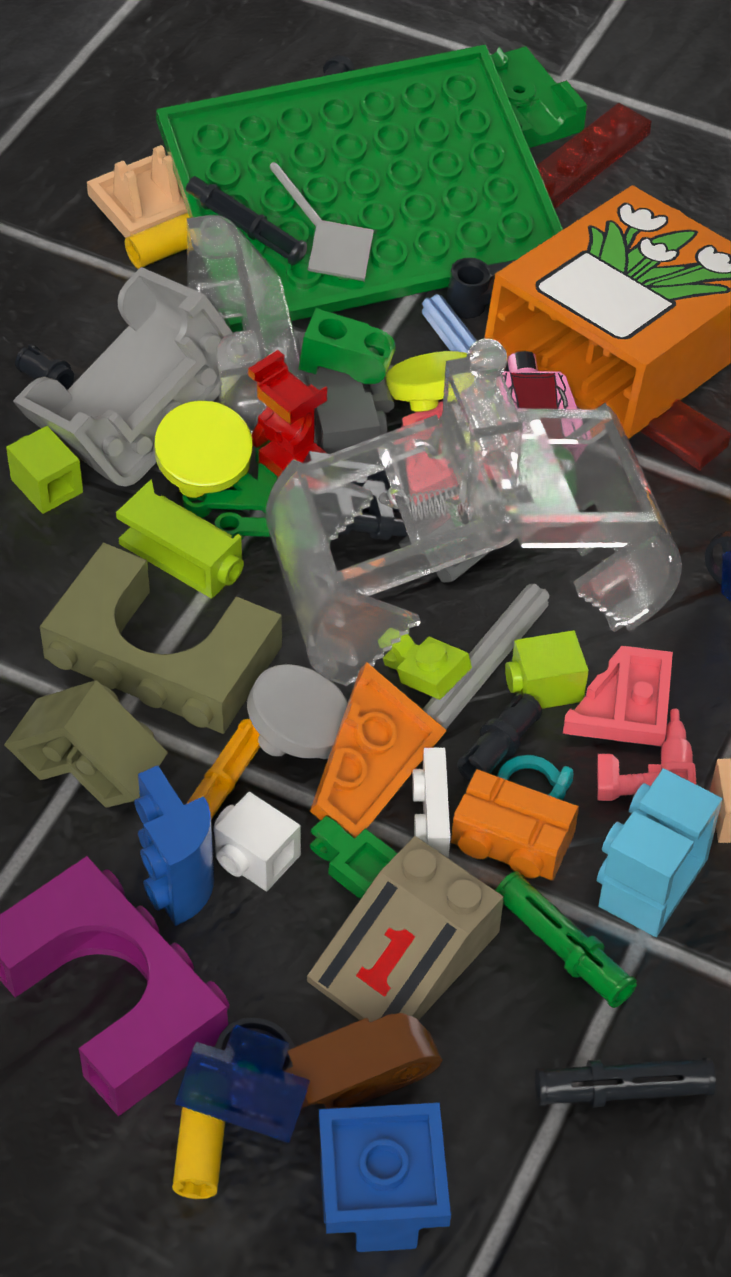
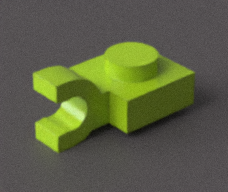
(428, 666)

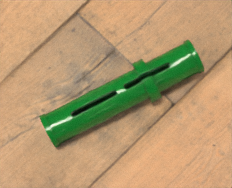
(581, 953)

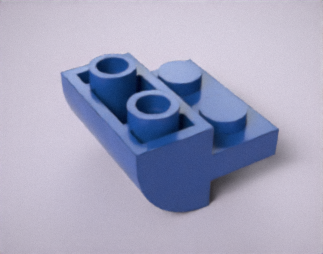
(175, 847)

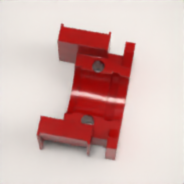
(289, 414)

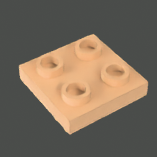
(139, 193)

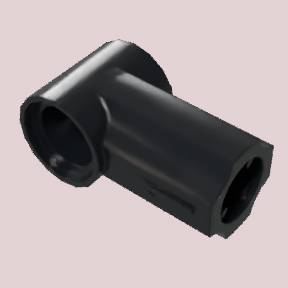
(471, 286)

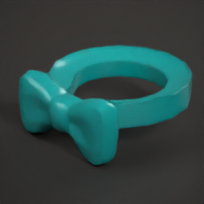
(560, 781)

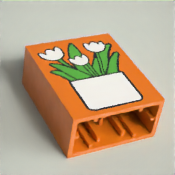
(621, 306)

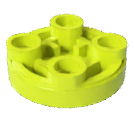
(420, 379)
(203, 447)

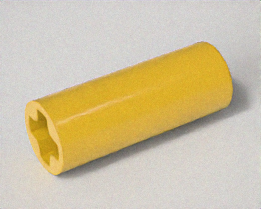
(158, 241)
(198, 1155)

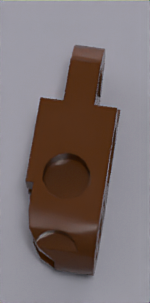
(364, 1060)

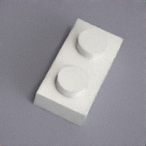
(431, 787)

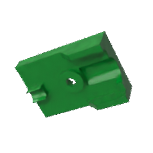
(540, 104)

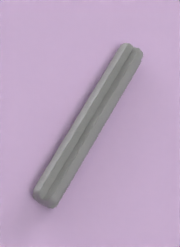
(490, 652)

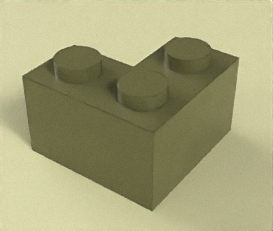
(91, 738)

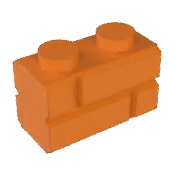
(514, 825)

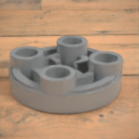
(296, 711)

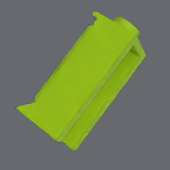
(180, 542)

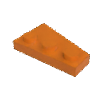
(372, 752)

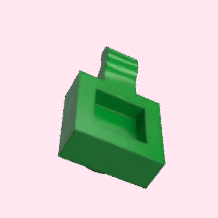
(353, 860)

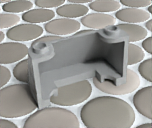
(144, 374)

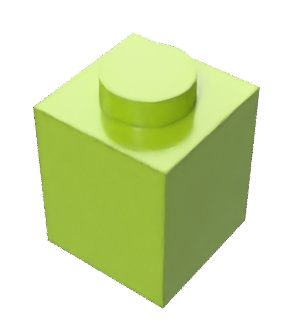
(44, 469)
(548, 669)

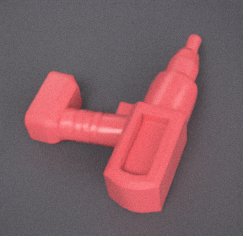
(675, 757)

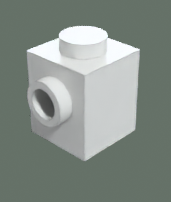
(256, 841)

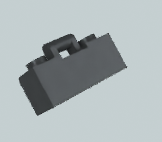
(349, 412)

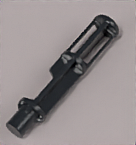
(247, 220)

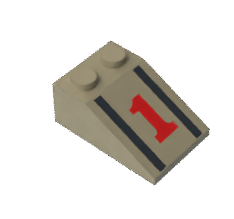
(408, 936)

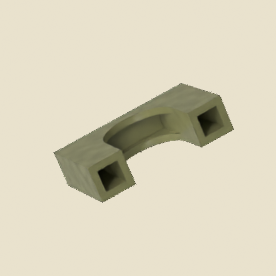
(199, 684)

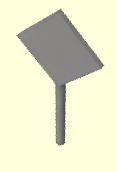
(336, 247)

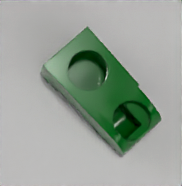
(346, 347)

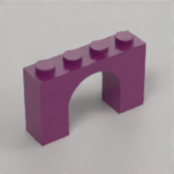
(89, 915)

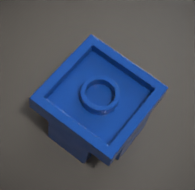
(383, 1173)

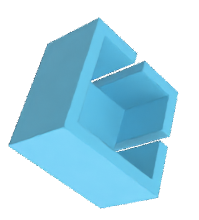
(657, 851)

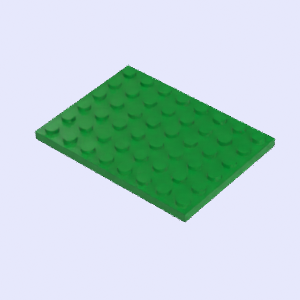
(394, 148)

